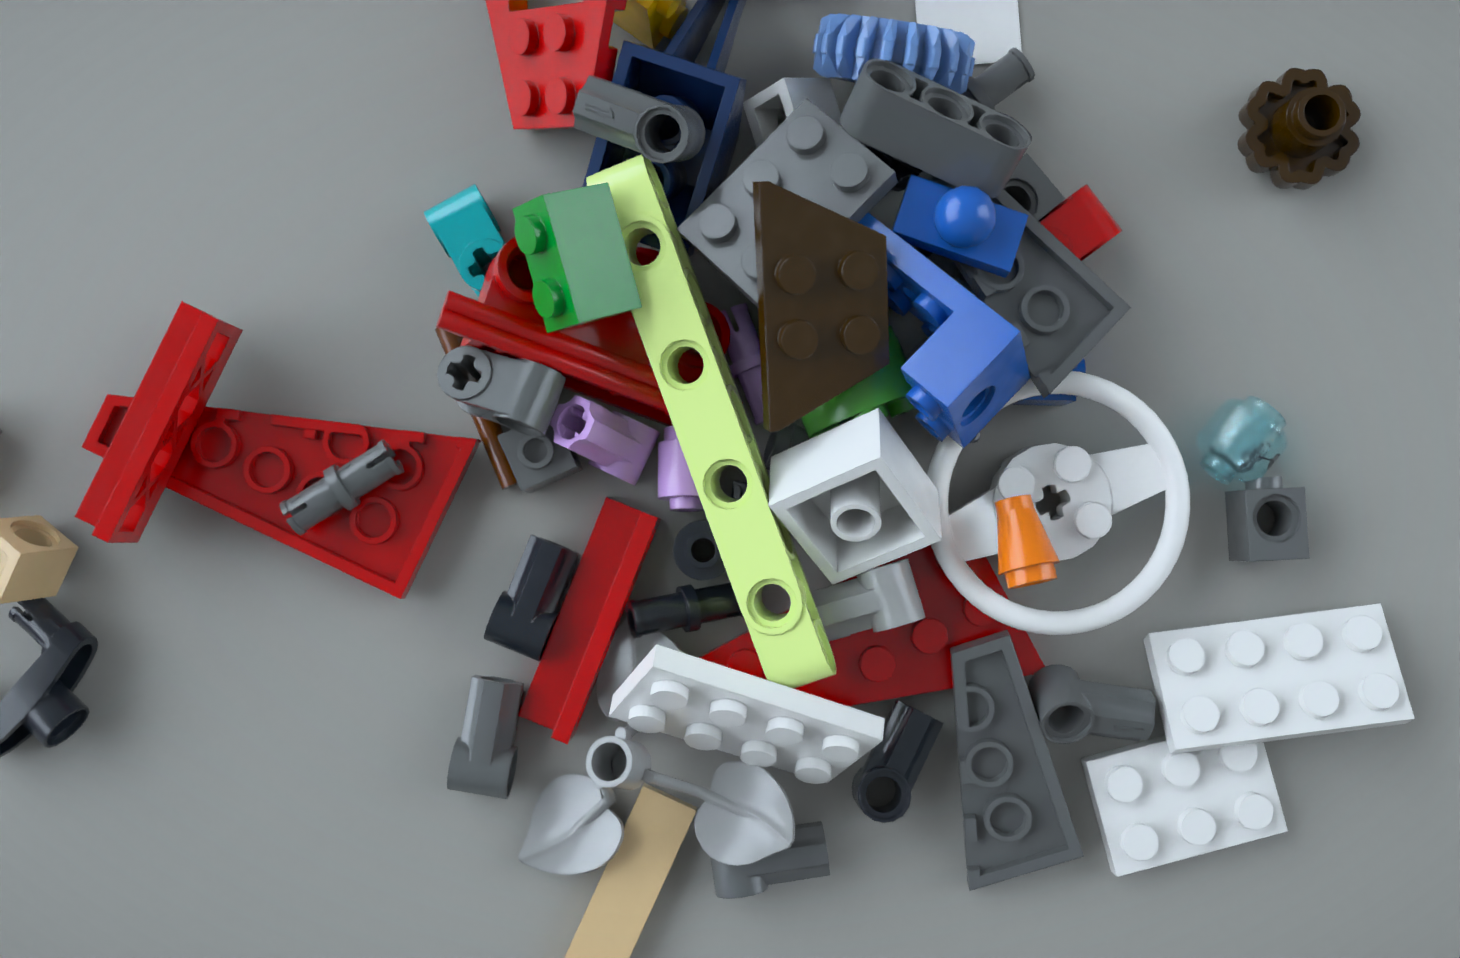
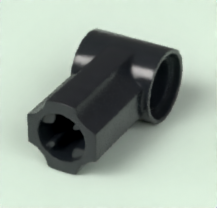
(528, 609)
(899, 756)

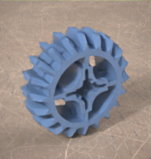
(933, 52)

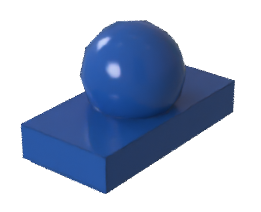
(960, 225)

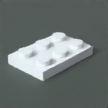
(1180, 804)

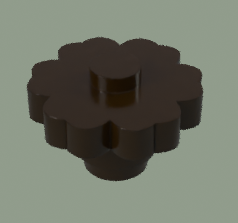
(1299, 129)

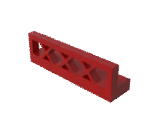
(157, 425)
(589, 618)

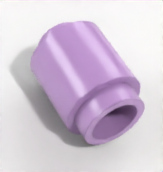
(674, 476)

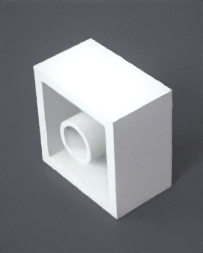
(855, 497)

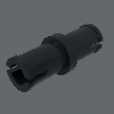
(682, 609)

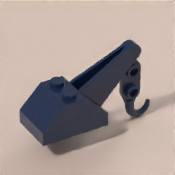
(681, 81)

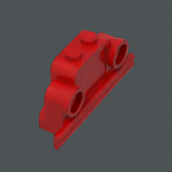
(596, 358)

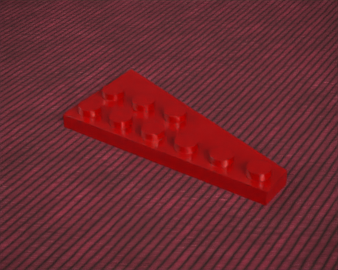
(256, 460)
(903, 658)

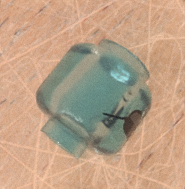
(1242, 440)

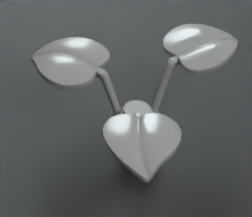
(576, 832)

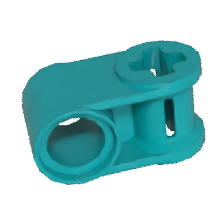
(467, 233)

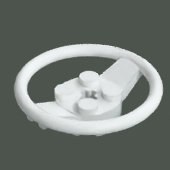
(1089, 492)

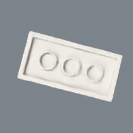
(1277, 678)
(744, 716)

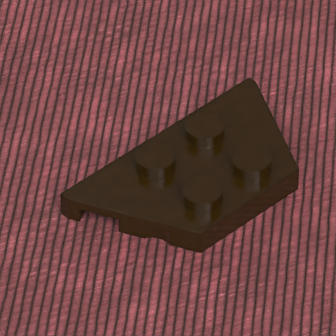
(817, 303)

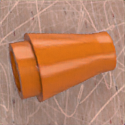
(1023, 544)

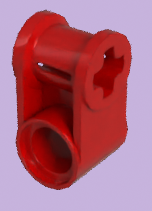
(1081, 223)

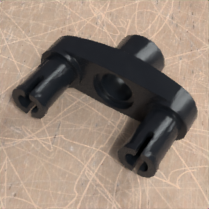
(44, 697)

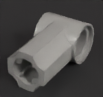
(874, 600)

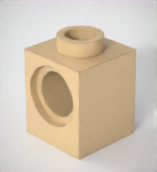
(32, 558)

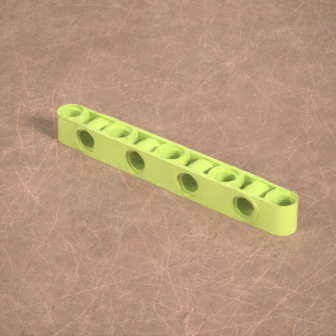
(716, 434)

